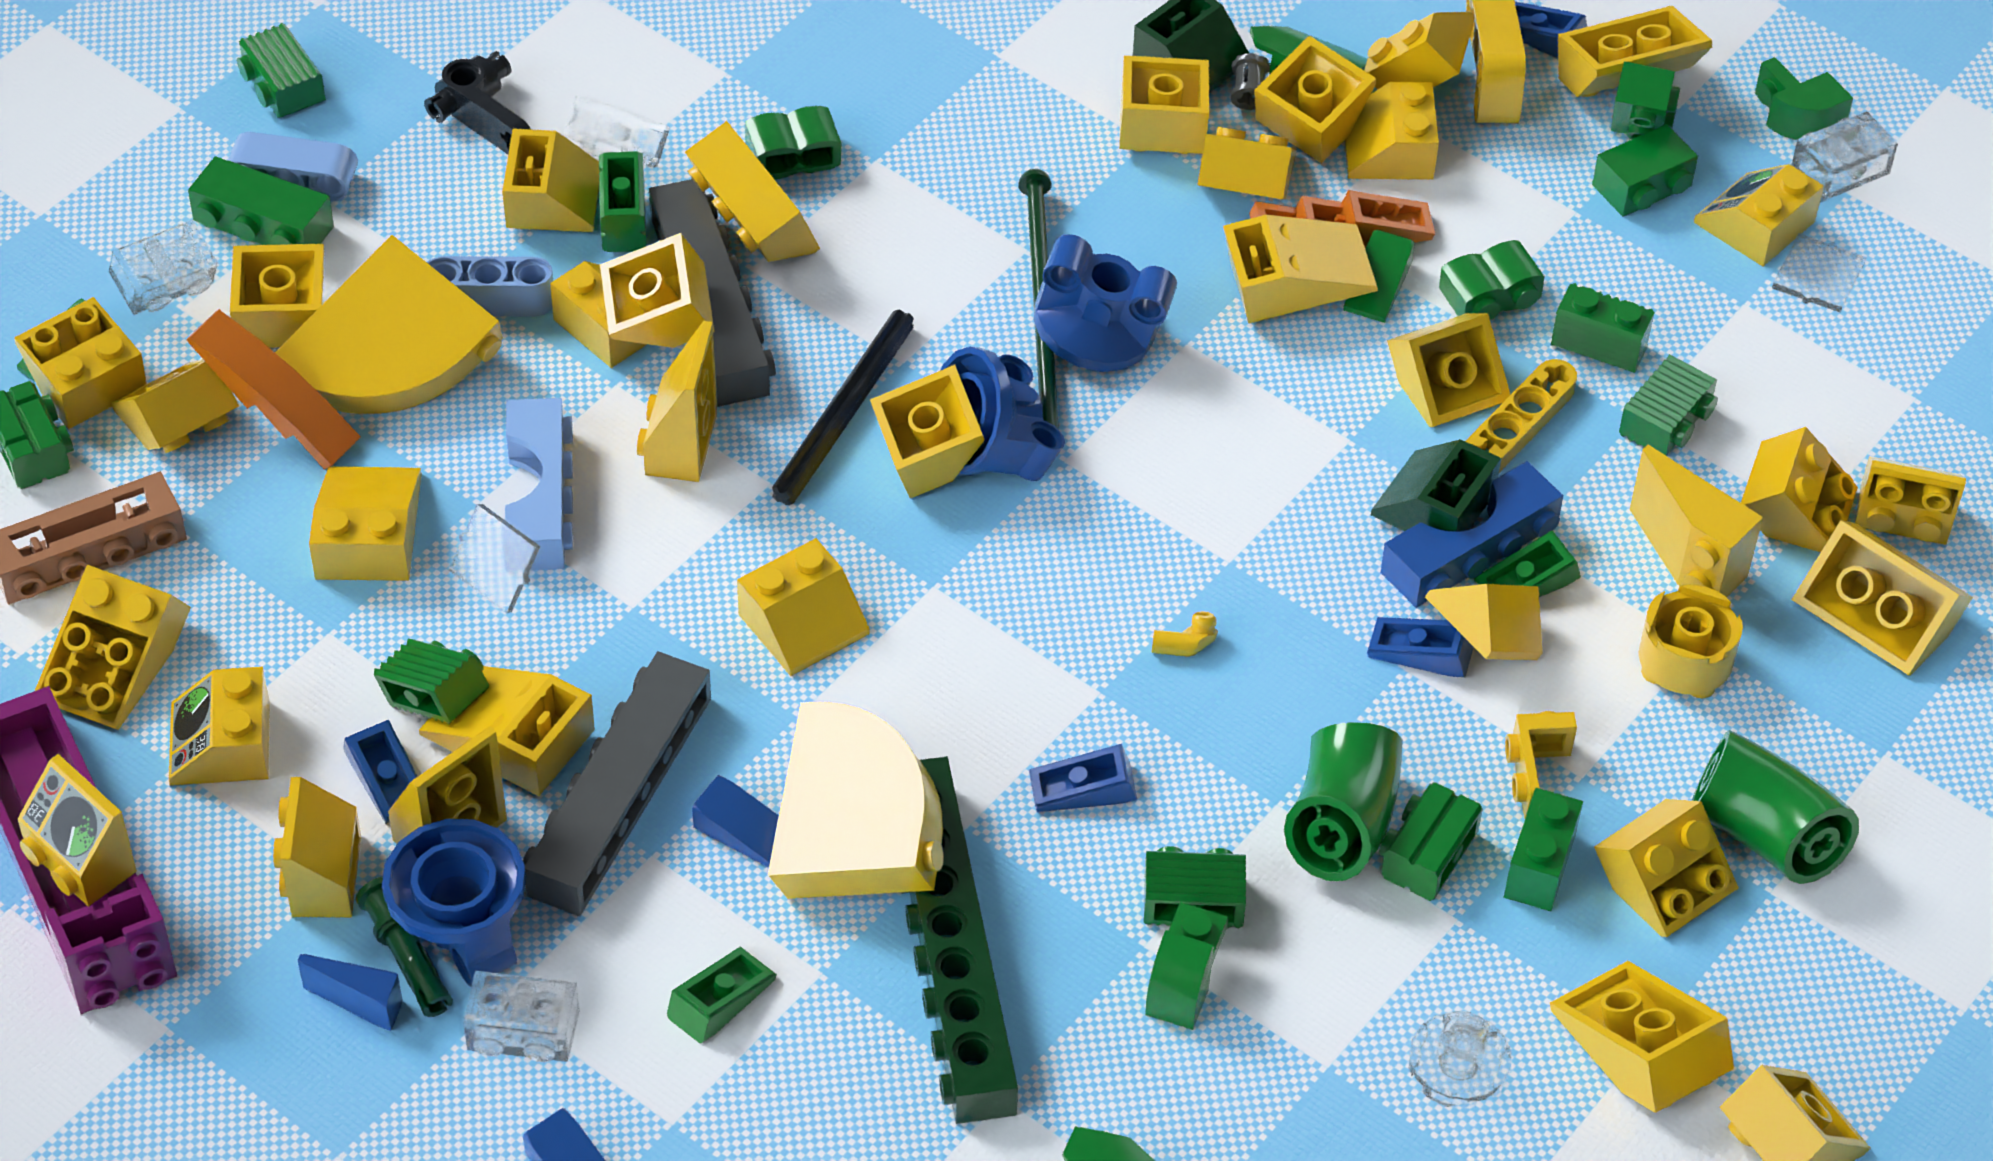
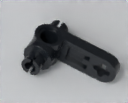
(467, 96)

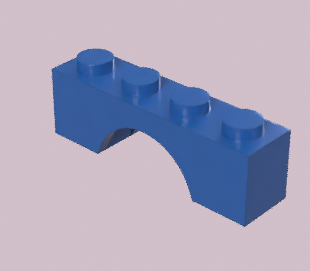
(1426, 558)

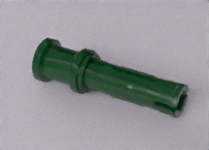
(407, 950)

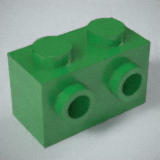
(1644, 100)

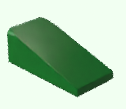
(1390, 262)
(1539, 564)
(718, 994)

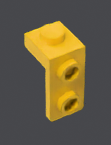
(1536, 737)

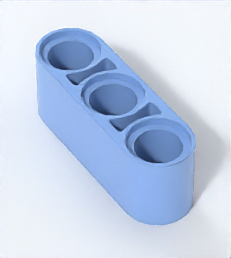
(305, 162)
(501, 283)

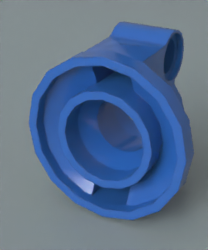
(1100, 306)
(1007, 414)
(464, 866)

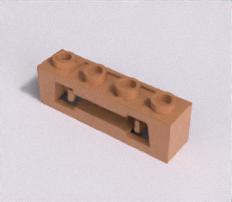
(88, 535)

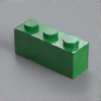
(259, 206)

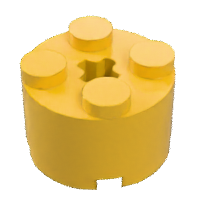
(1690, 640)

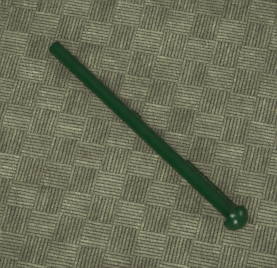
(1035, 184)

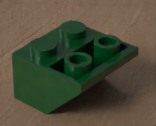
(1191, 32)
(1440, 487)

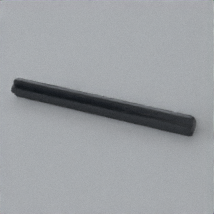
(842, 407)

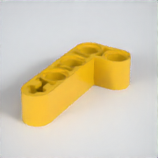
(1498, 61)

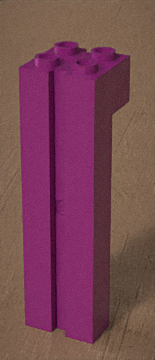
(123, 933)

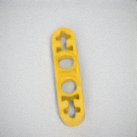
(1527, 424)

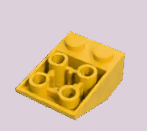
(1296, 264)
(111, 646)
(536, 724)

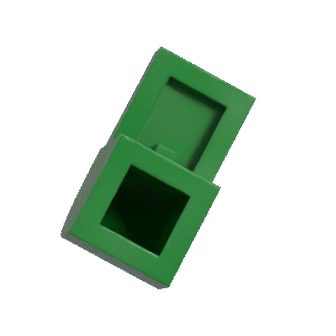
(1798, 106)
(1184, 965)

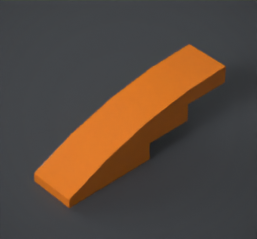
(1367, 210)
(278, 391)

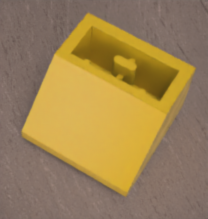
(1247, 165)
(549, 183)
(81, 361)
(1798, 490)
(1909, 500)
(317, 851)
(1668, 865)

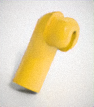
(1191, 640)

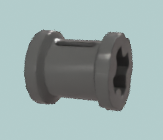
(1248, 79)

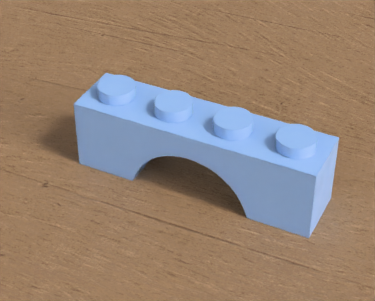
(537, 443)

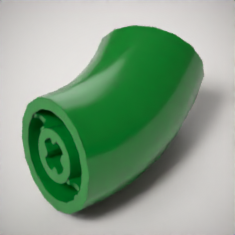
(1345, 799)
(1776, 809)

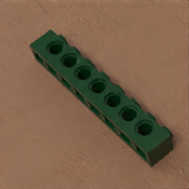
(973, 1090)

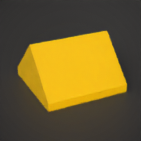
(1494, 618)

